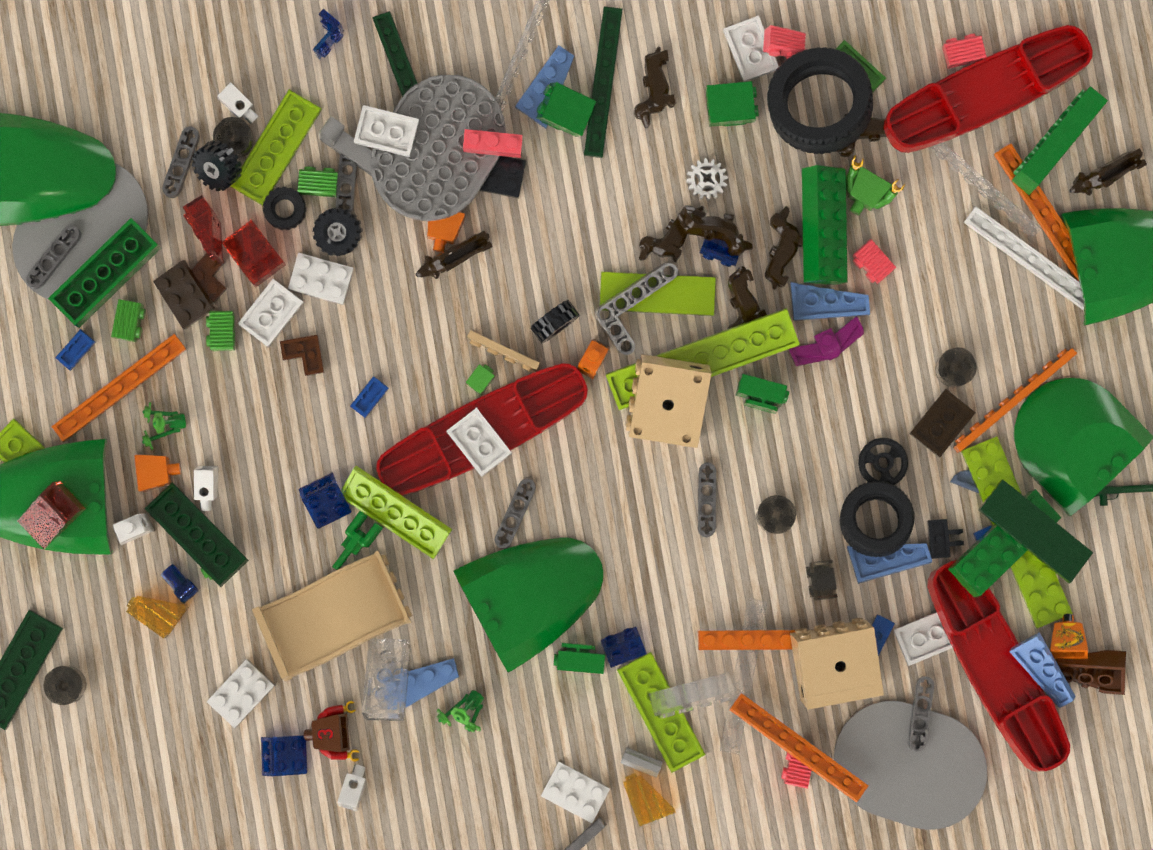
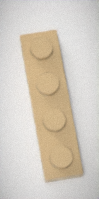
(510, 355)

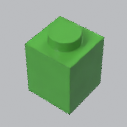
(481, 378)

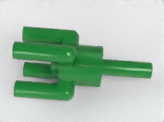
(356, 538)

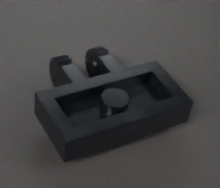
(939, 538)

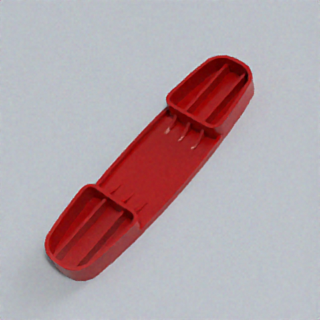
(988, 89)
(513, 411)
(1004, 687)

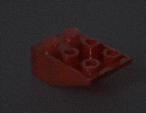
(205, 227)
(253, 253)
(51, 514)

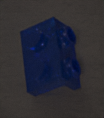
(717, 250)
(623, 646)

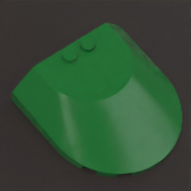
(1076, 439)

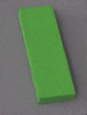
(874, 75)

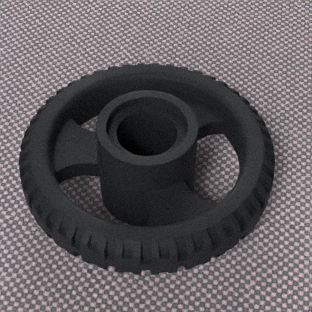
(896, 451)

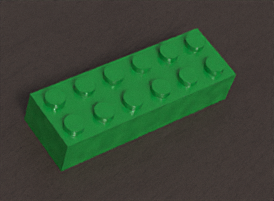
(1058, 139)
(824, 225)
(104, 273)
(993, 553)

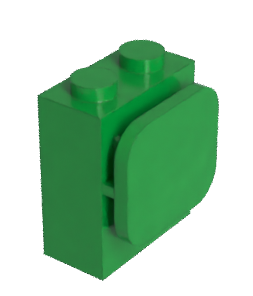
(731, 104)
(565, 109)
(763, 394)
(579, 659)

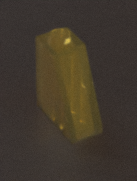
(156, 614)
(646, 800)

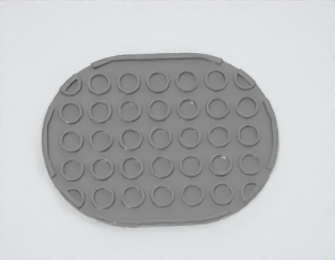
(438, 174)
(95, 225)
(909, 786)

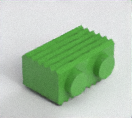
(318, 182)
(128, 320)
(221, 330)

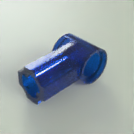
(182, 587)

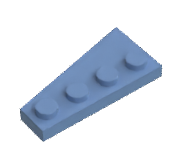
(553, 71)
(822, 303)
(906, 558)
(1042, 667)
(429, 679)

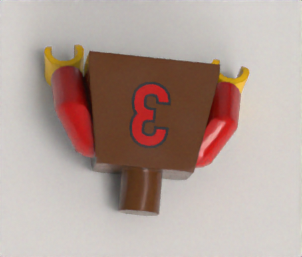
(331, 733)

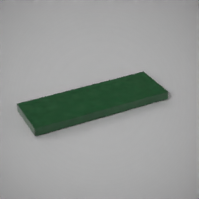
(1035, 531)
(196, 534)
(23, 662)

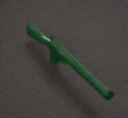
(1122, 489)

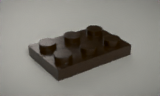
(184, 294)
(942, 423)

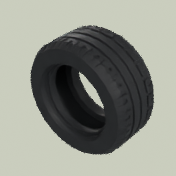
(877, 491)

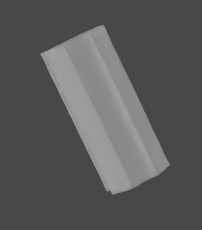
(641, 762)

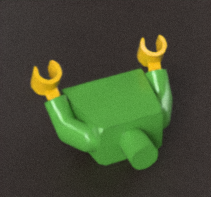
(868, 189)

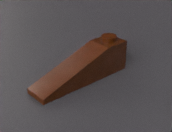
(1101, 670)

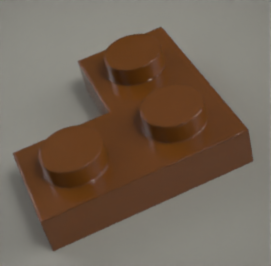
(204, 273)
(307, 349)

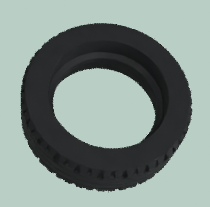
(818, 62)

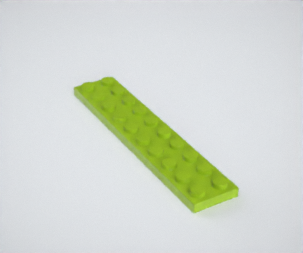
(720, 351)
(1035, 579)

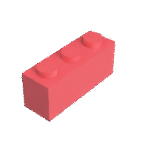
(492, 143)

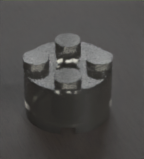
(231, 126)
(965, 362)
(779, 504)
(822, 580)
(53, 685)

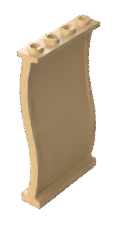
(332, 615)

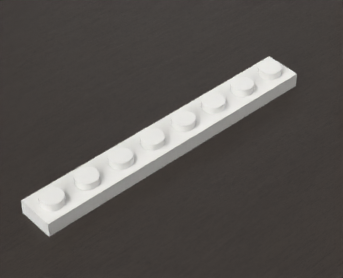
(1026, 256)

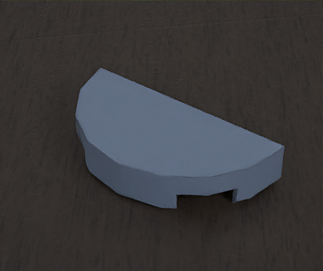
(964, 480)

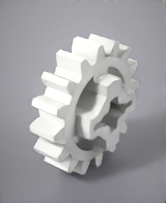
(699, 172)

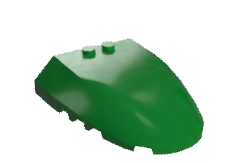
(49, 170)
(1112, 260)
(81, 471)
(531, 594)

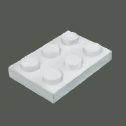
(746, 45)
(386, 131)
(320, 278)
(270, 313)
(479, 442)
(922, 639)
(240, 693)
(575, 792)

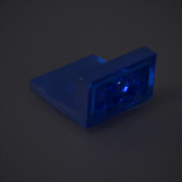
(334, 34)
(324, 500)
(283, 755)

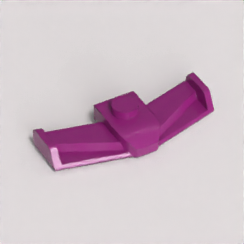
(827, 344)

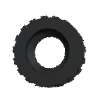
(291, 221)

